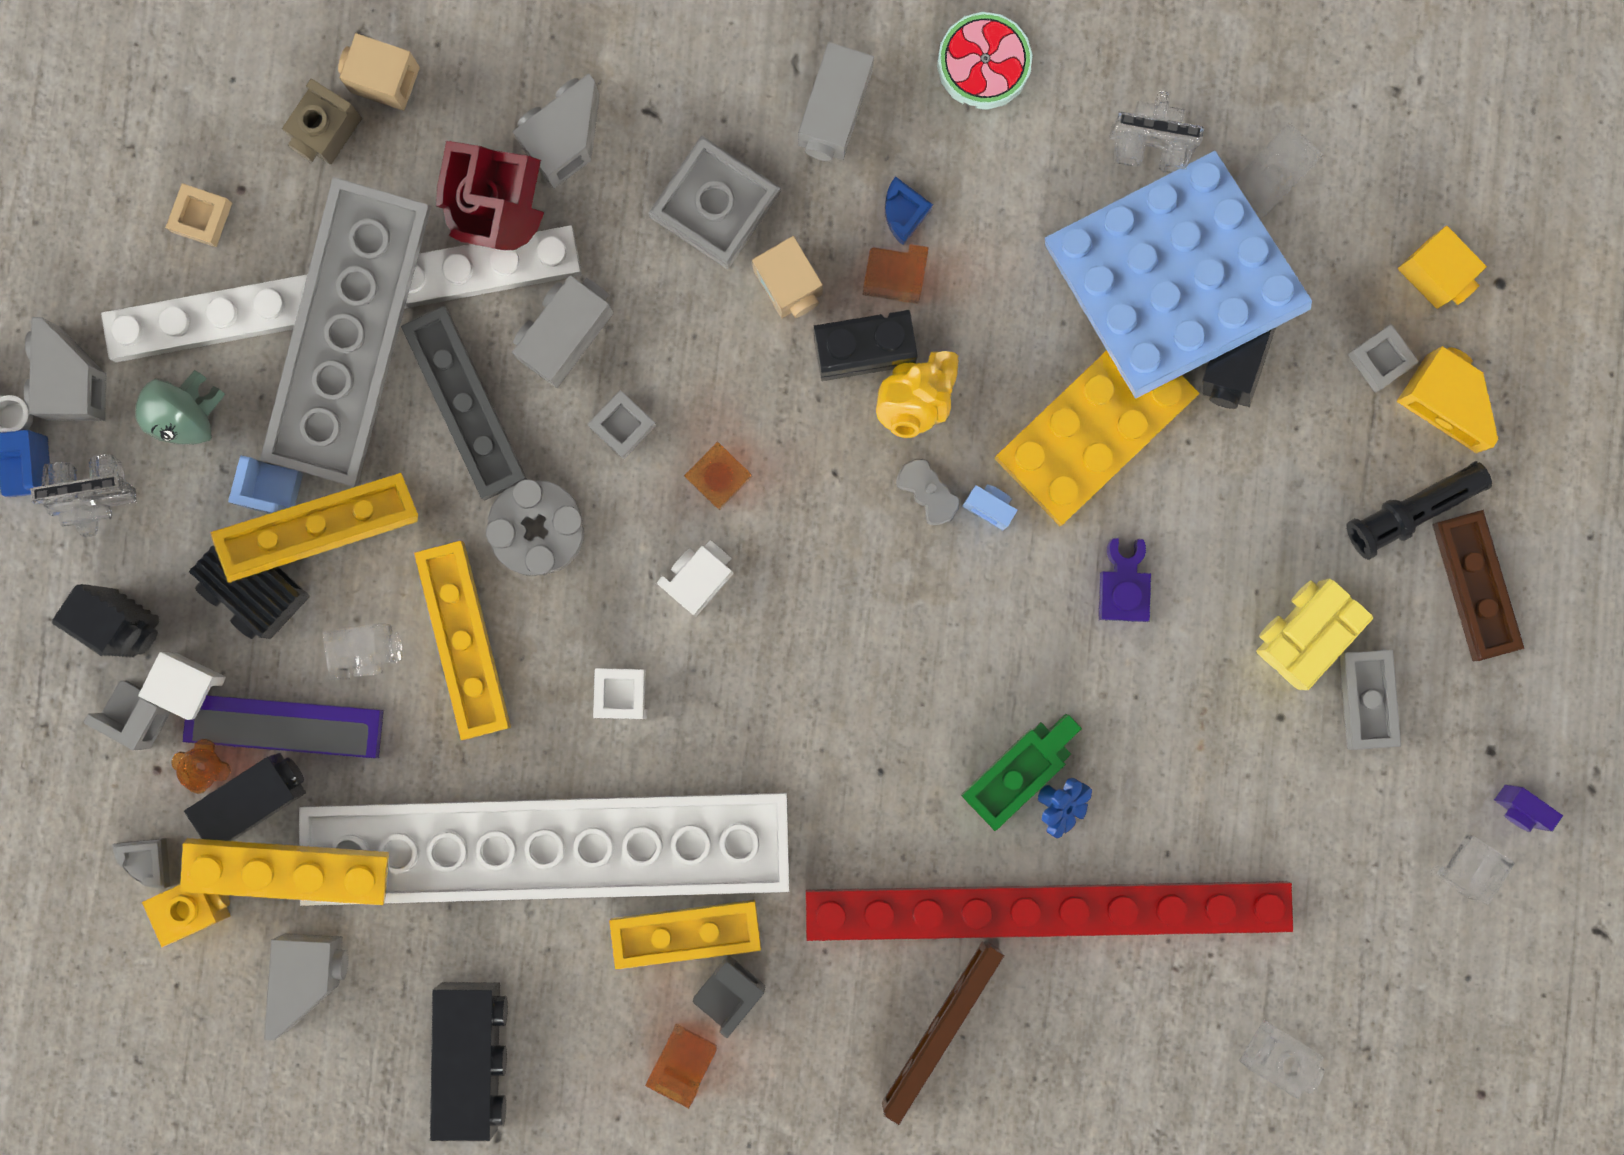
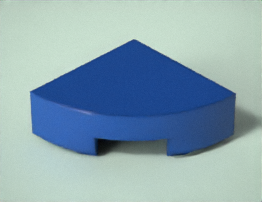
(904, 210)

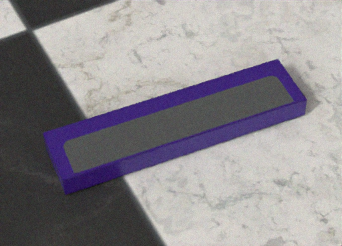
(287, 726)

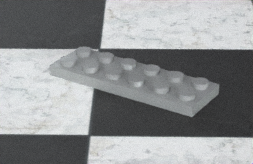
(345, 332)

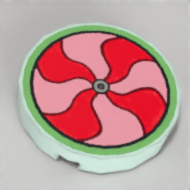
(984, 60)

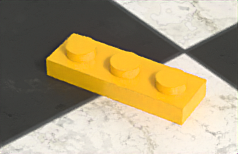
(685, 934)

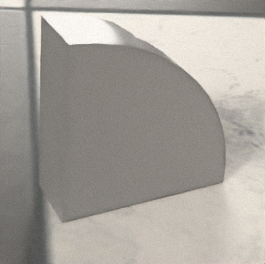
(145, 861)

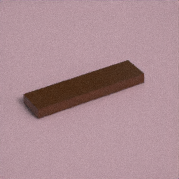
(941, 1031)

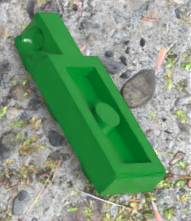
(1021, 771)

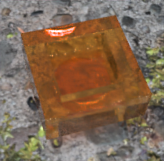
(718, 476)

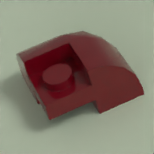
(488, 196)

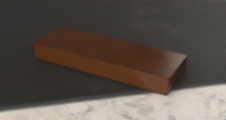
(1478, 586)

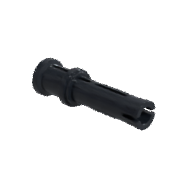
(1400, 518)

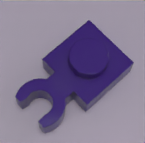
(1125, 593)

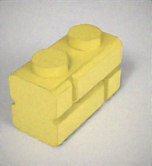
(1313, 633)

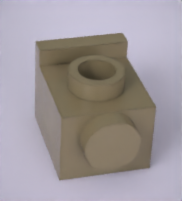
(337, 124)

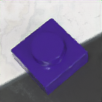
(1527, 810)

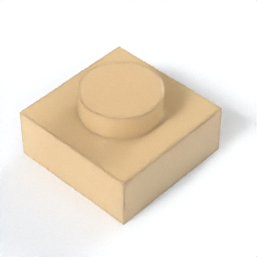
(199, 215)

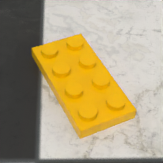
(1088, 436)

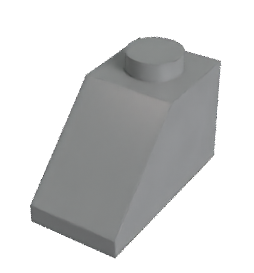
(300, 977)

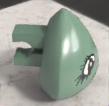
(177, 412)

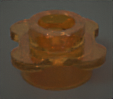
(194, 778)

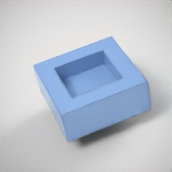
(991, 505)

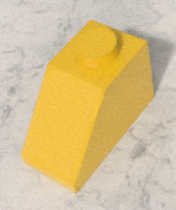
(1452, 398)

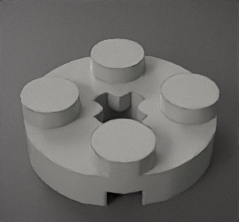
(507, 528)

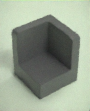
(729, 995)

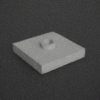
(714, 202)

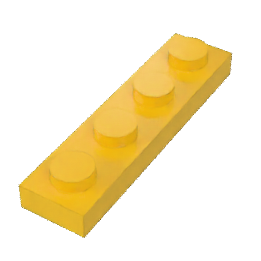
(314, 527)
(462, 640)
(284, 871)

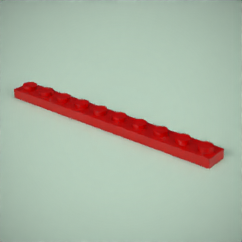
(1049, 910)

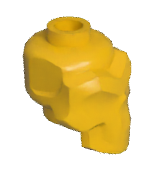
(917, 394)

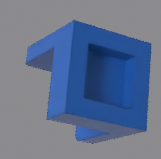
(22, 461)

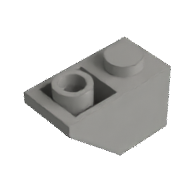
(562, 130)
(62, 376)

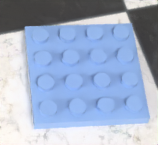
(1177, 274)

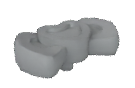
(928, 491)

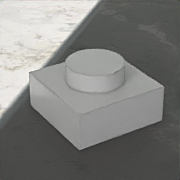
(1383, 358)
(622, 424)

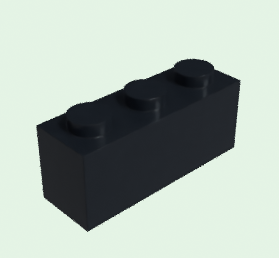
(467, 1061)

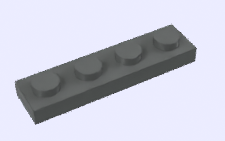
(464, 402)

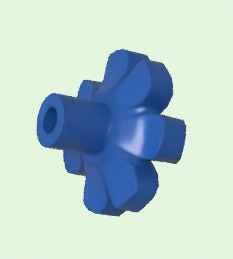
(1064, 806)

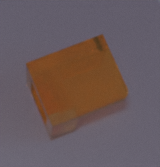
(896, 274)
(681, 1066)

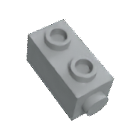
(835, 102)
(563, 330)

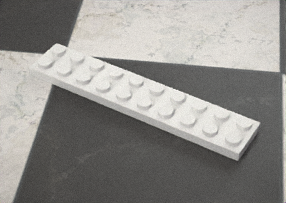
(565, 846)

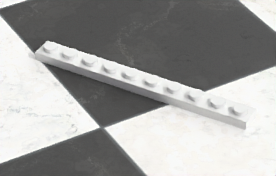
(275, 304)

